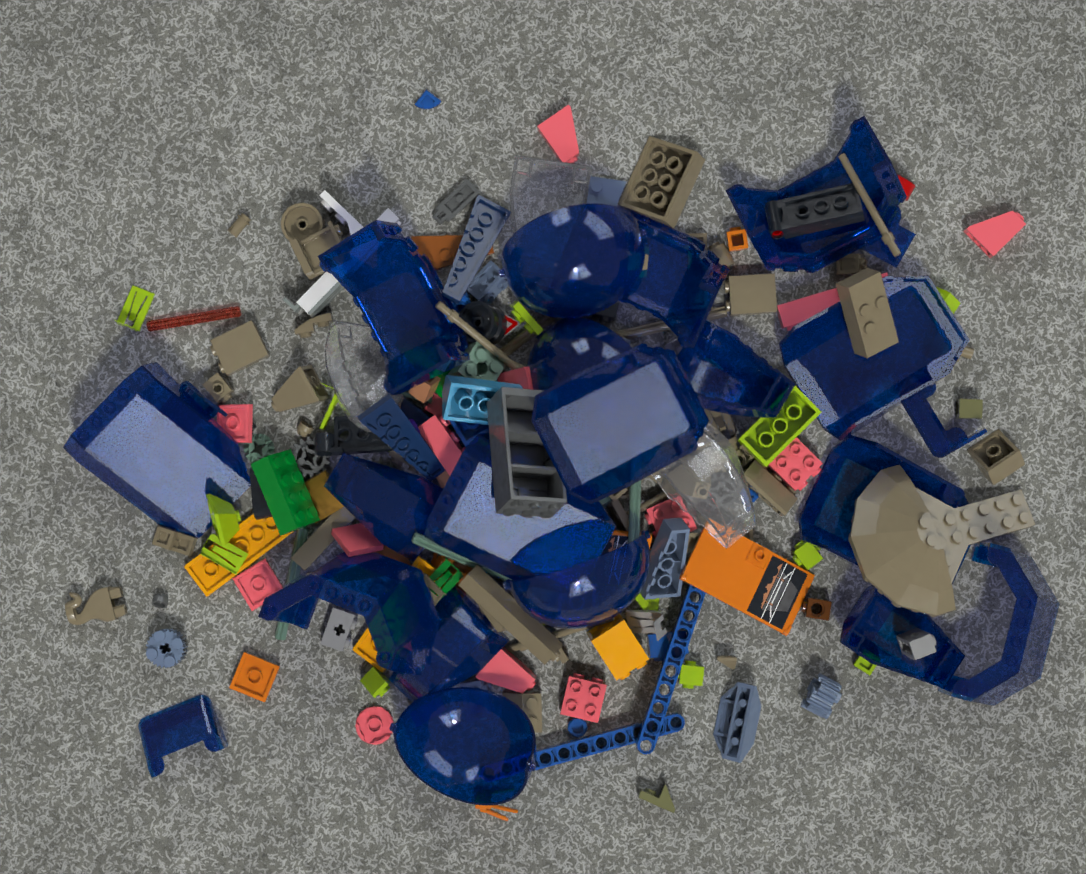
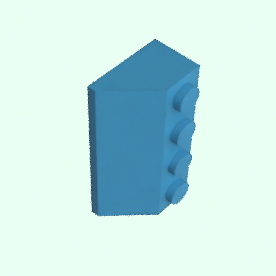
(467, 398)

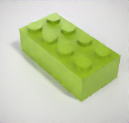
(772, 435)

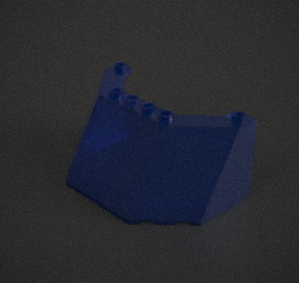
(824, 247)
(679, 280)
(398, 302)
(375, 586)
(1027, 633)

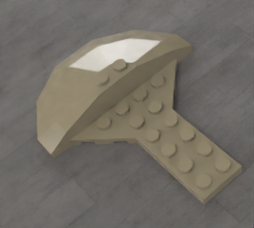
(916, 543)

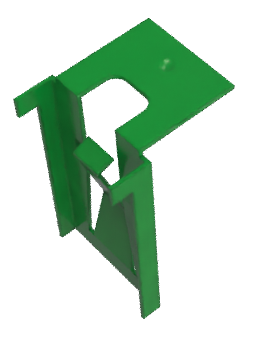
(451, 582)

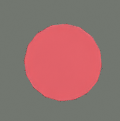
(374, 725)

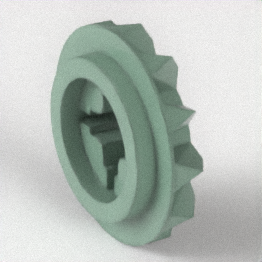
(260, 439)

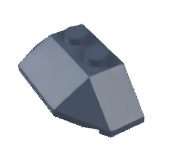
(737, 721)

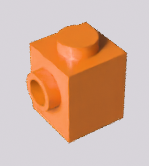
(736, 239)

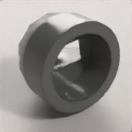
(160, 600)

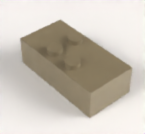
(867, 312)

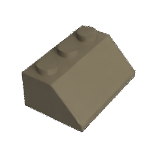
(769, 488)

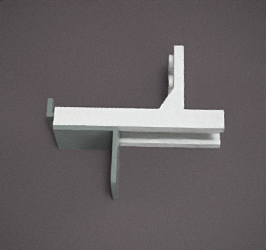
(327, 286)

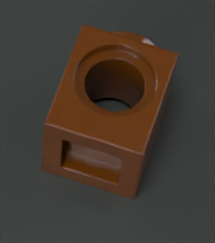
(825, 607)

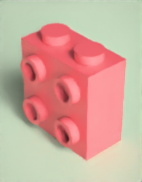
(796, 465)
(667, 510)
(583, 697)

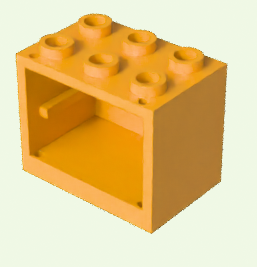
(618, 647)

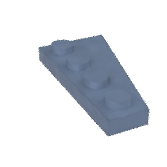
(605, 191)

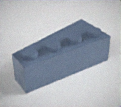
(667, 560)

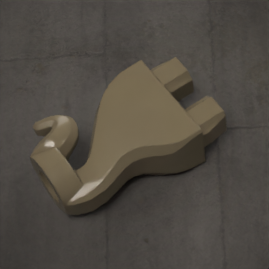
(98, 606)

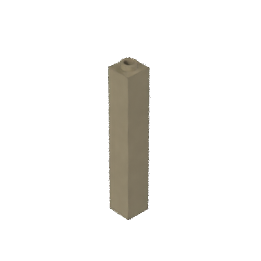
(510, 615)

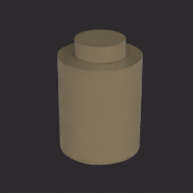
(723, 253)

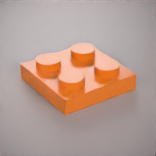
(254, 677)

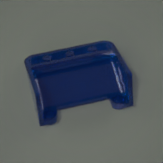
(179, 728)

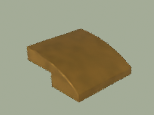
(322, 499)

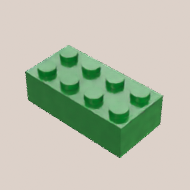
(285, 492)

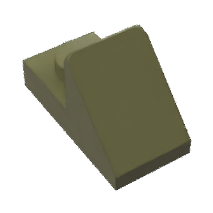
(662, 800)

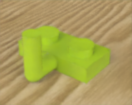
(522, 315)

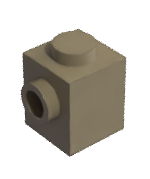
(218, 388)

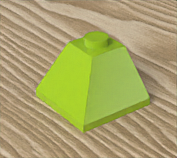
(224, 518)

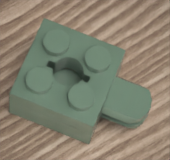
(480, 362)

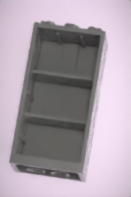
(521, 467)

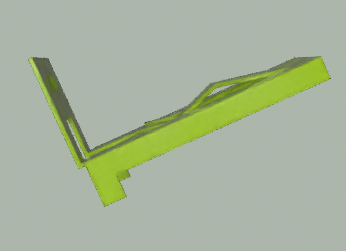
(139, 298)
(329, 412)
(234, 559)

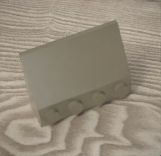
(662, 181)

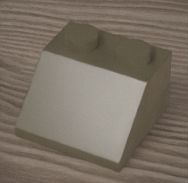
(996, 457)
(531, 704)

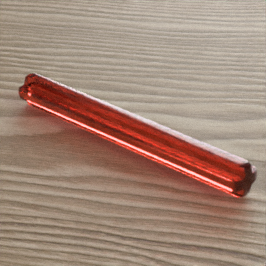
(194, 318)

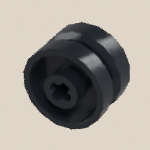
(486, 320)

